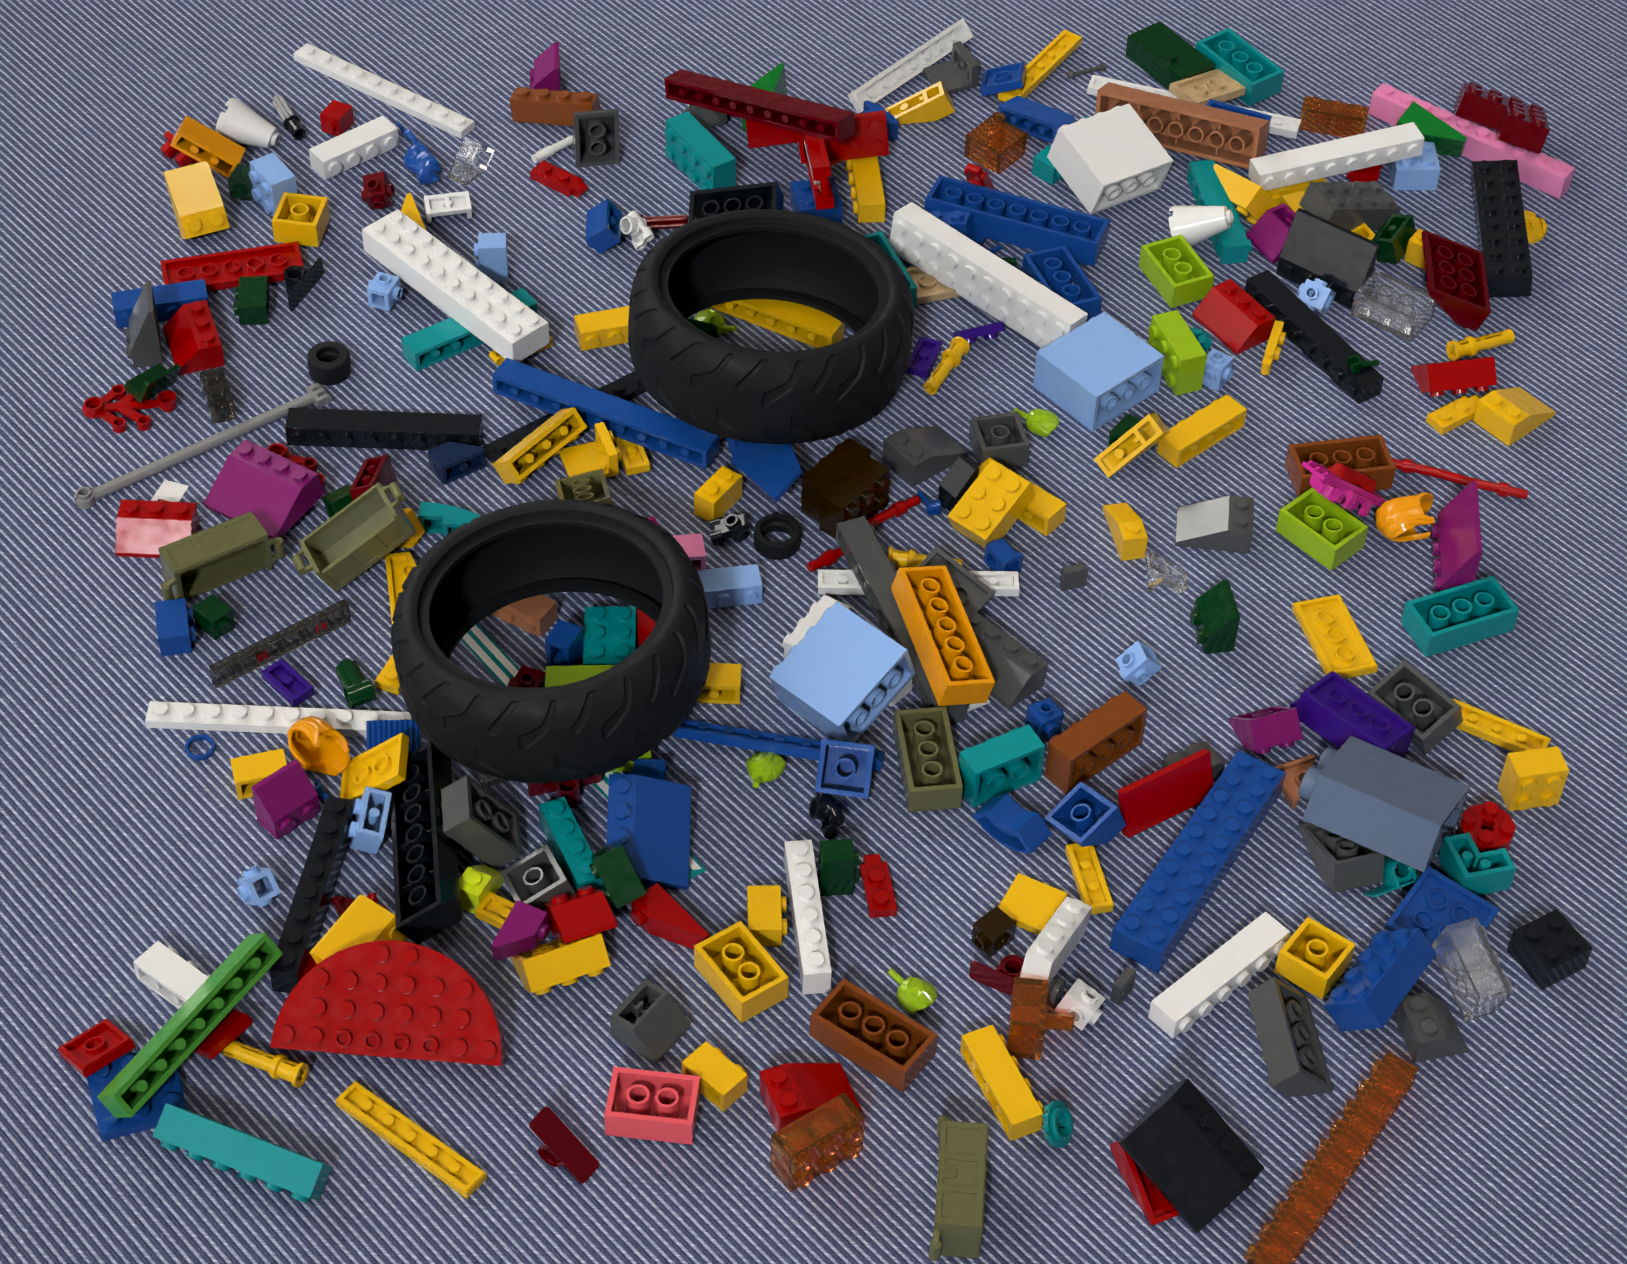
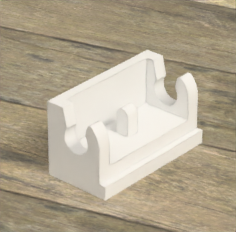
(447, 205)

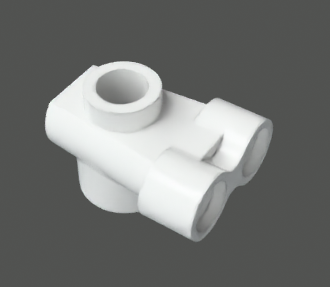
(638, 230)

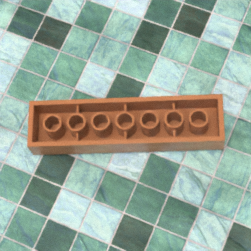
(1192, 126)

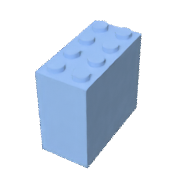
(1098, 371)
(842, 674)

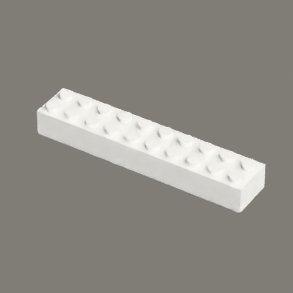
(982, 277)
(456, 286)

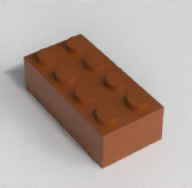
(1364, 454)
(1095, 742)
(873, 1035)

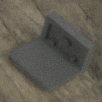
(956, 74)

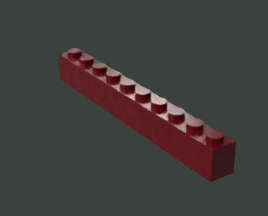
(760, 105)

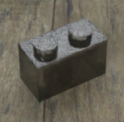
(217, 395)

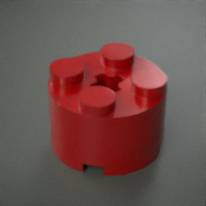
(1488, 826)

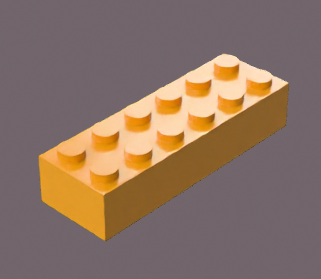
(942, 635)

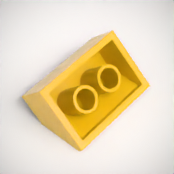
(359, 924)
(561, 963)

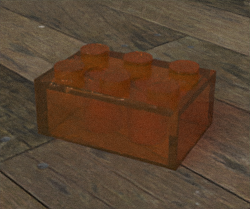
(817, 1142)

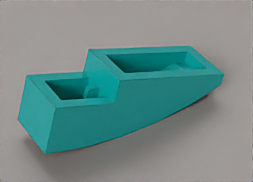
(443, 518)

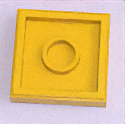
(1031, 903)

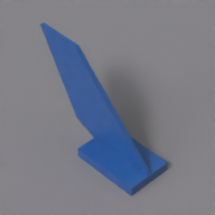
(766, 465)

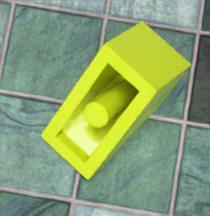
(476, 885)

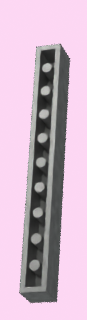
(875, 576)

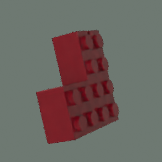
(1512, 120)

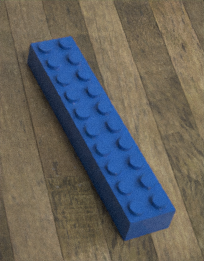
(1197, 861)

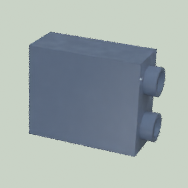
(1383, 802)

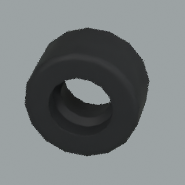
(329, 363)

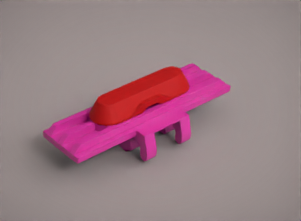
(1344, 486)

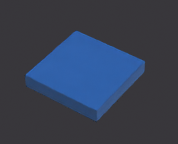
(1003, 78)

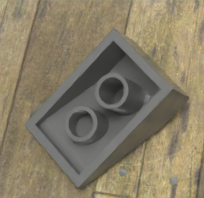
(596, 138)
(144, 331)
(920, 453)
(1216, 524)
(1341, 861)

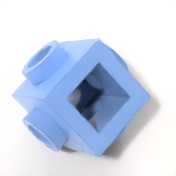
(384, 291)
(1316, 295)
(1217, 369)
(1138, 663)
(266, 889)

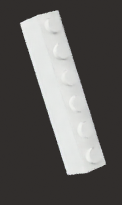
(807, 917)
(1218, 975)

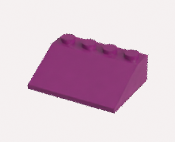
(266, 485)
(1457, 540)

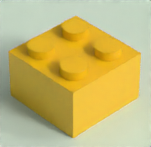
(301, 219)
(1533, 778)
(1314, 958)

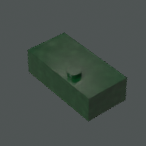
(1165, 55)

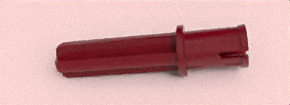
(665, 222)

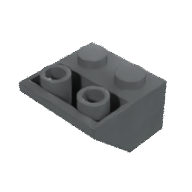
(649, 1021)

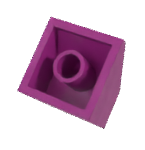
(546, 69)
(1267, 728)
(285, 800)

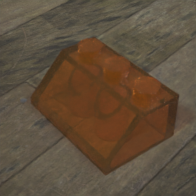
(1333, 117)

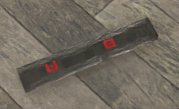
(280, 643)

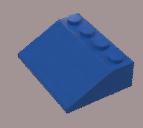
(653, 826)

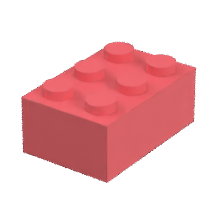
(652, 1105)

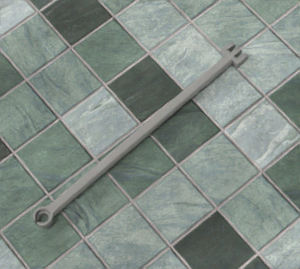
(314, 394)

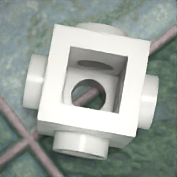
(1083, 1003)

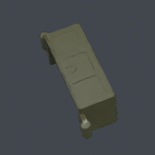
(356, 536)
(217, 557)
(959, 1189)

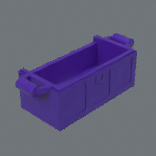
(1342, 710)

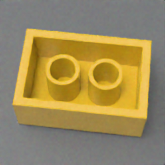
(991, 504)
(741, 971)

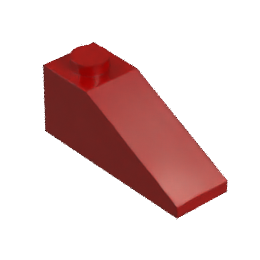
(666, 918)

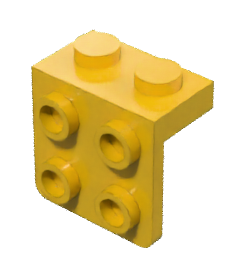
(593, 455)

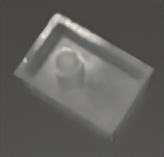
(1393, 306)
(1471, 969)

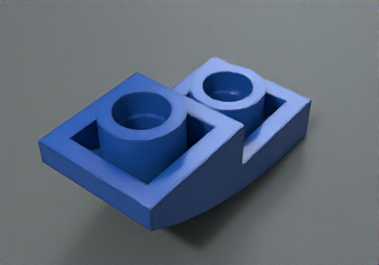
(892, 123)

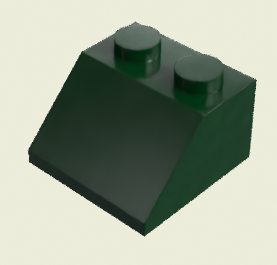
(1216, 619)

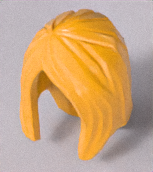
(1400, 515)
(318, 746)

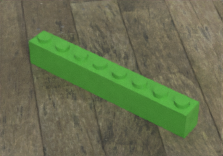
(189, 1026)

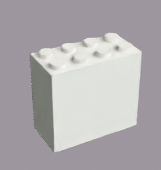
(1109, 158)

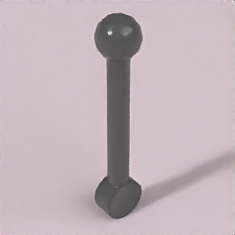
(1102, 67)

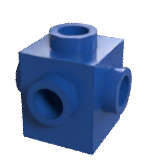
(1045, 718)

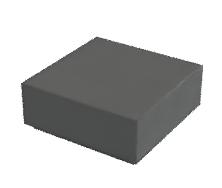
(1073, 576)
(1123, 985)

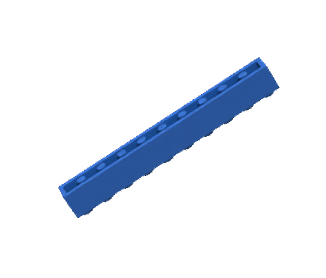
(620, 416)

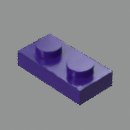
(988, 331)
(924, 357)
(288, 682)

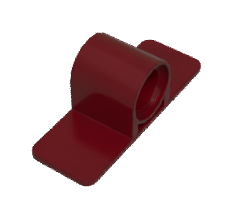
(566, 789)
(1001, 978)
(562, 1146)

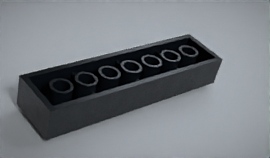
(1501, 227)
(422, 853)

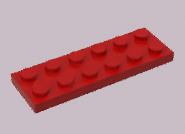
(224, 268)

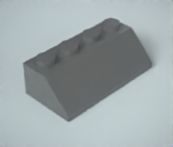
(1012, 665)
(1289, 1040)

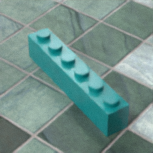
(1207, 190)
(446, 339)
(242, 1152)

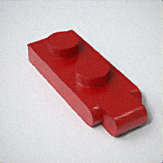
(976, 175)
(558, 179)
(877, 887)

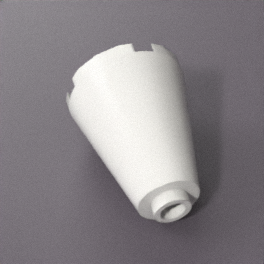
(246, 126)
(1199, 222)

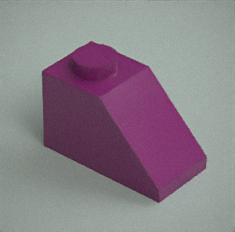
(520, 931)

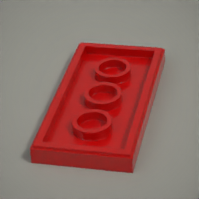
(1165, 792)

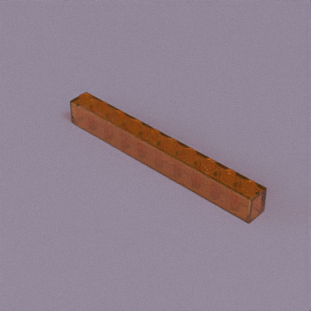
(1334, 1164)

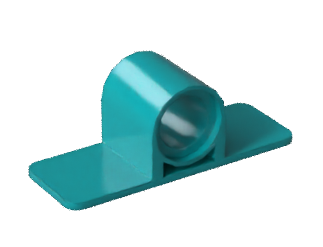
(1392, 880)

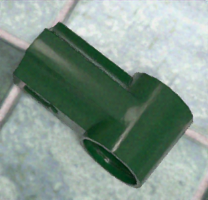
(355, 686)

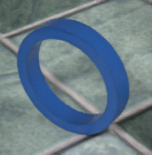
(200, 737)

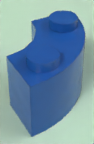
(1012, 824)

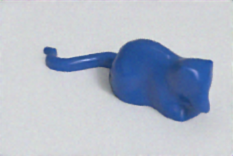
(419, 159)

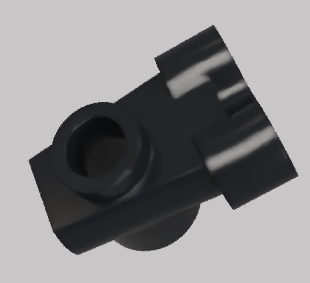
(732, 527)
(828, 813)

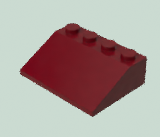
(1456, 280)

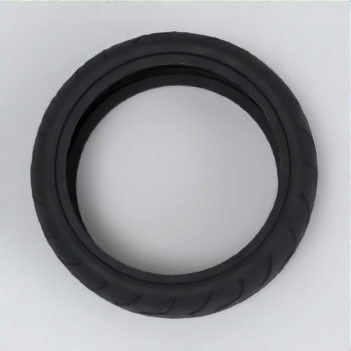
(762, 392)
(562, 728)

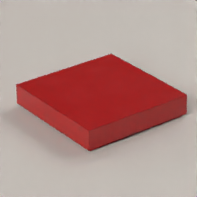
(223, 1034)
(96, 1048)

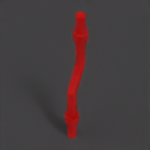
(1502, 489)
(896, 510)

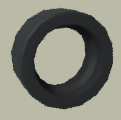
(778, 523)

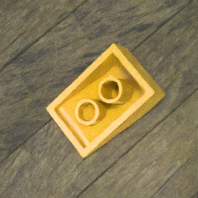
(1246, 195)
(195, 200)
(1510, 414)

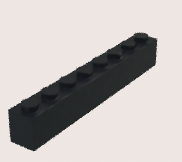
(1314, 337)
(380, 429)
(313, 893)

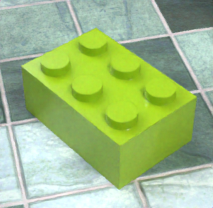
(1175, 270)
(1182, 352)
(1321, 529)

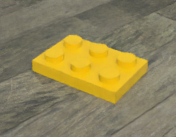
(376, 768)

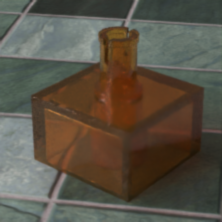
(995, 143)
(1031, 1018)

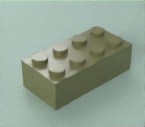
(585, 486)
(927, 759)

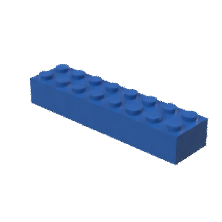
(1021, 219)

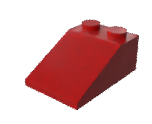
(800, 1088)
(1149, 1198)

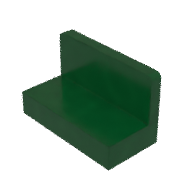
(152, 381)

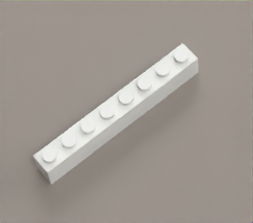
(1336, 156)

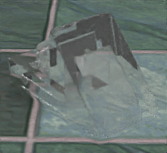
(1164, 572)

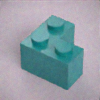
(1474, 870)

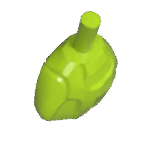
(713, 317)
(1039, 421)
(765, 767)
(913, 993)

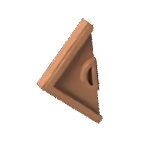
(1294, 775)

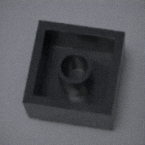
(1549, 949)

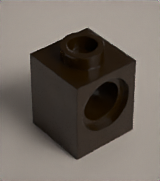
(993, 931)

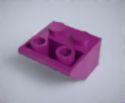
(1271, 231)

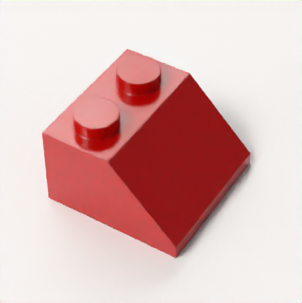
(579, 914)

